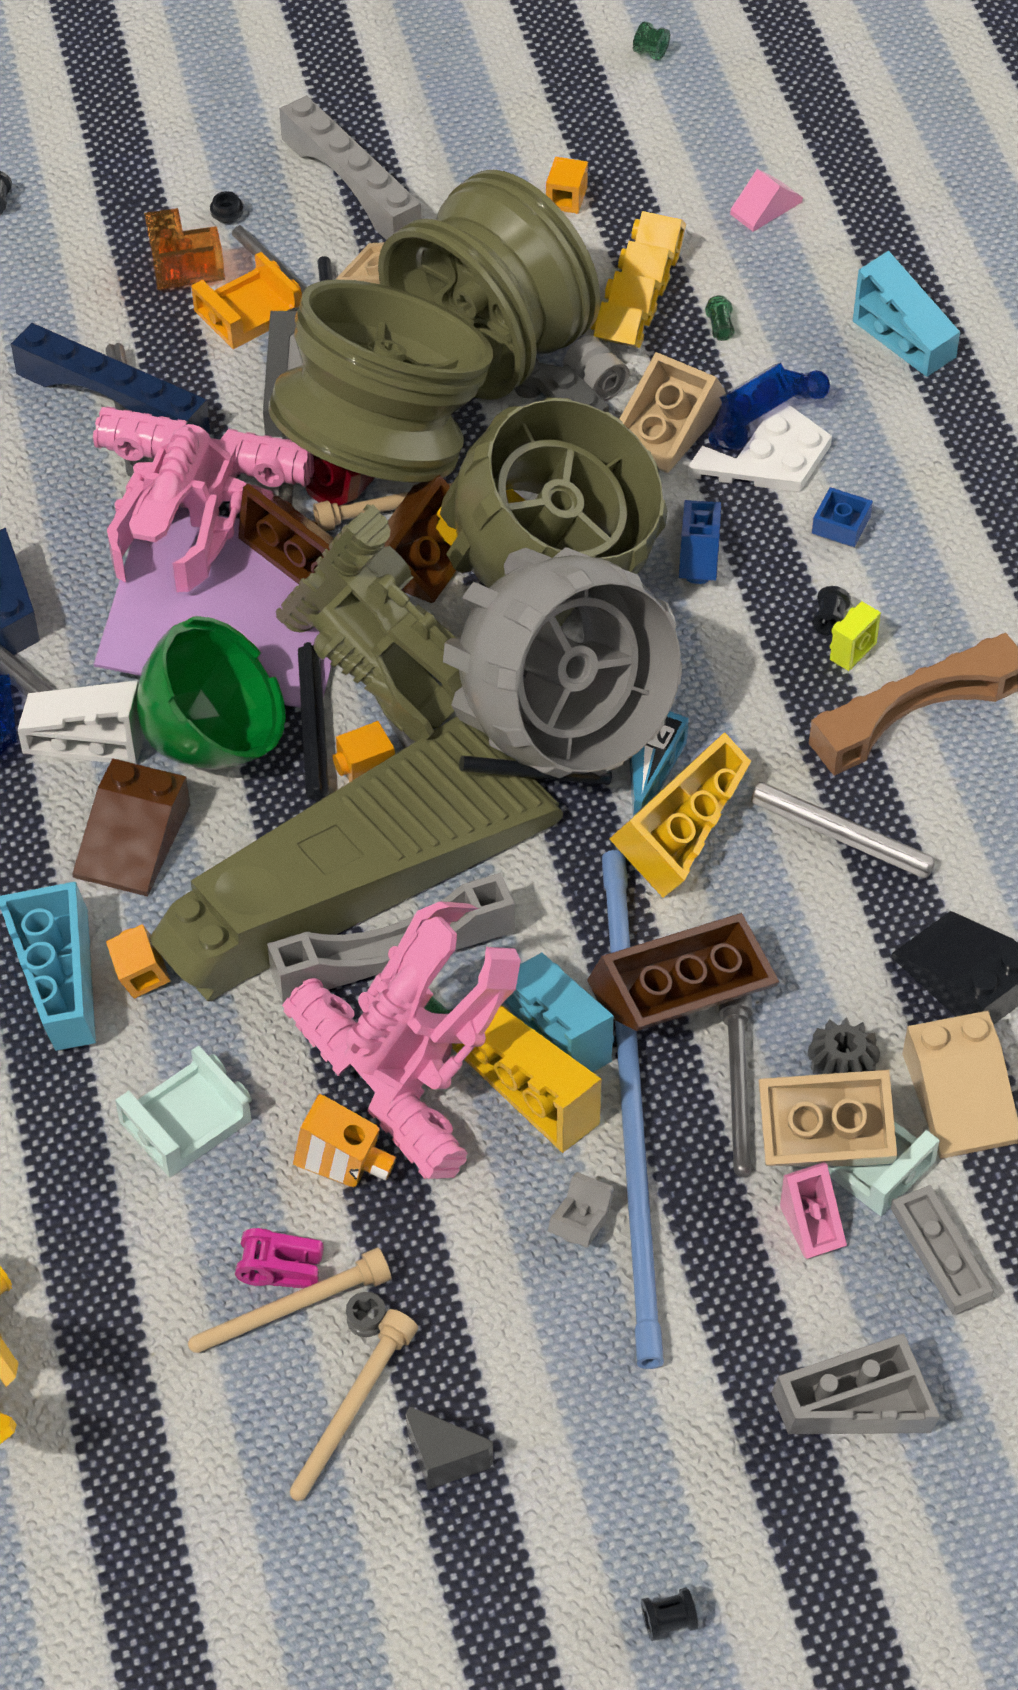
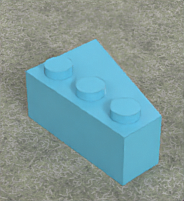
(562, 1012)

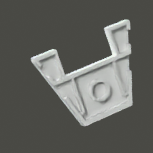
(776, 456)

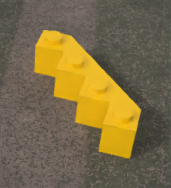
(643, 277)

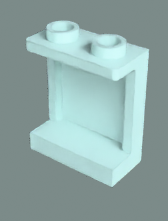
(186, 1113)
(882, 1183)

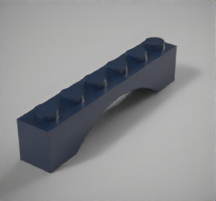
(54, 359)

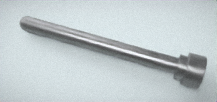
(736, 1016)

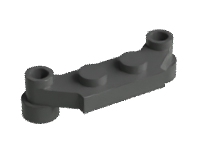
(559, 383)

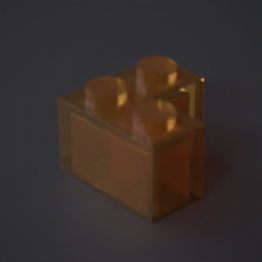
(180, 255)

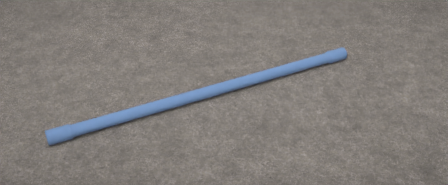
(647, 1329)

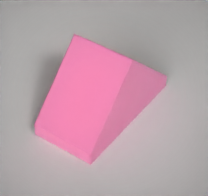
(763, 201)
(812, 1210)

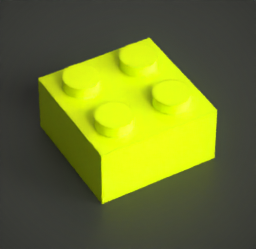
(854, 635)

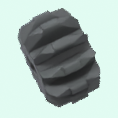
(843, 1049)

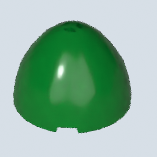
(209, 697)

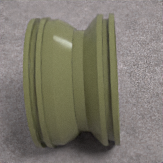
(503, 265)
(379, 380)

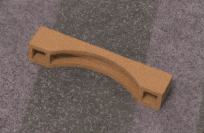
(850, 731)

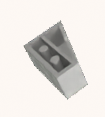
(858, 1393)

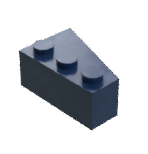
(17, 614)

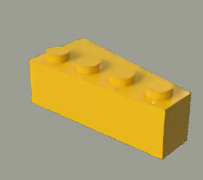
(677, 820)
(538, 1079)

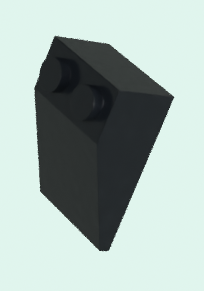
(964, 966)

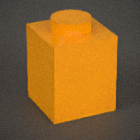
(567, 183)
(361, 750)
(137, 961)

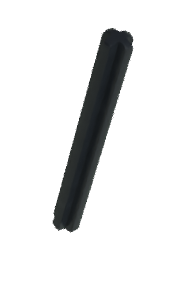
(313, 723)

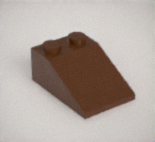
(131, 826)

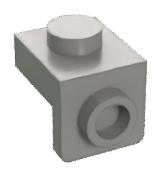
(582, 1211)

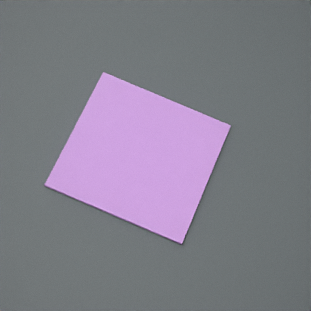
(239, 591)

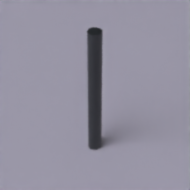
(514, 768)

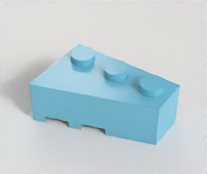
(903, 316)

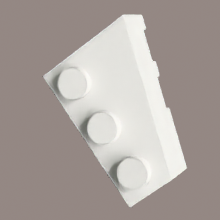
(83, 723)

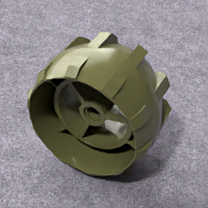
(591, 482)

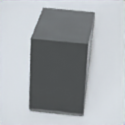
(445, 1449)

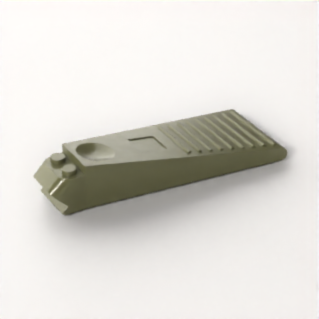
(351, 857)

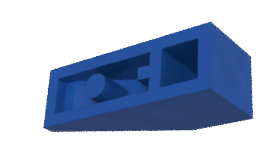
(700, 541)

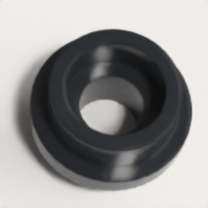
(226, 207)

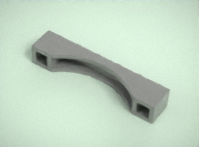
(316, 135)
(357, 956)

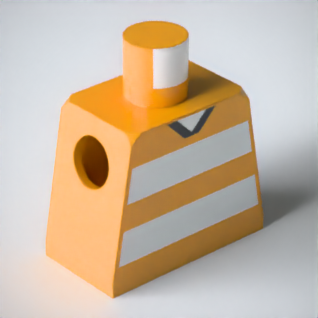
(340, 1144)

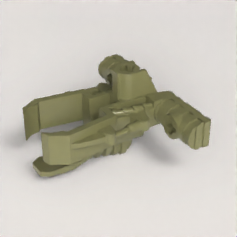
(374, 627)

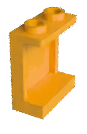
(243, 306)

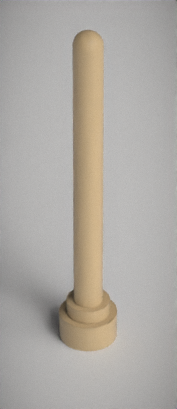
(330, 515)
(368, 1270)
(395, 1331)

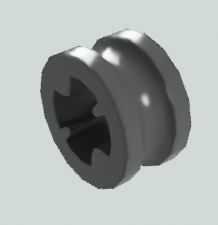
(365, 1301)

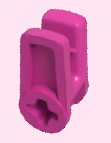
(281, 1261)

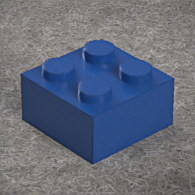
(842, 517)

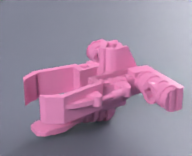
(190, 473)
(401, 1043)

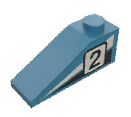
(656, 759)

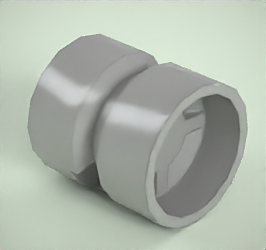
(597, 366)

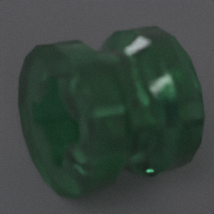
(651, 40)

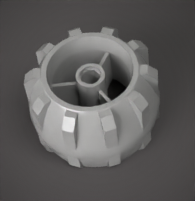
(580, 702)

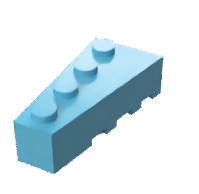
(54, 952)

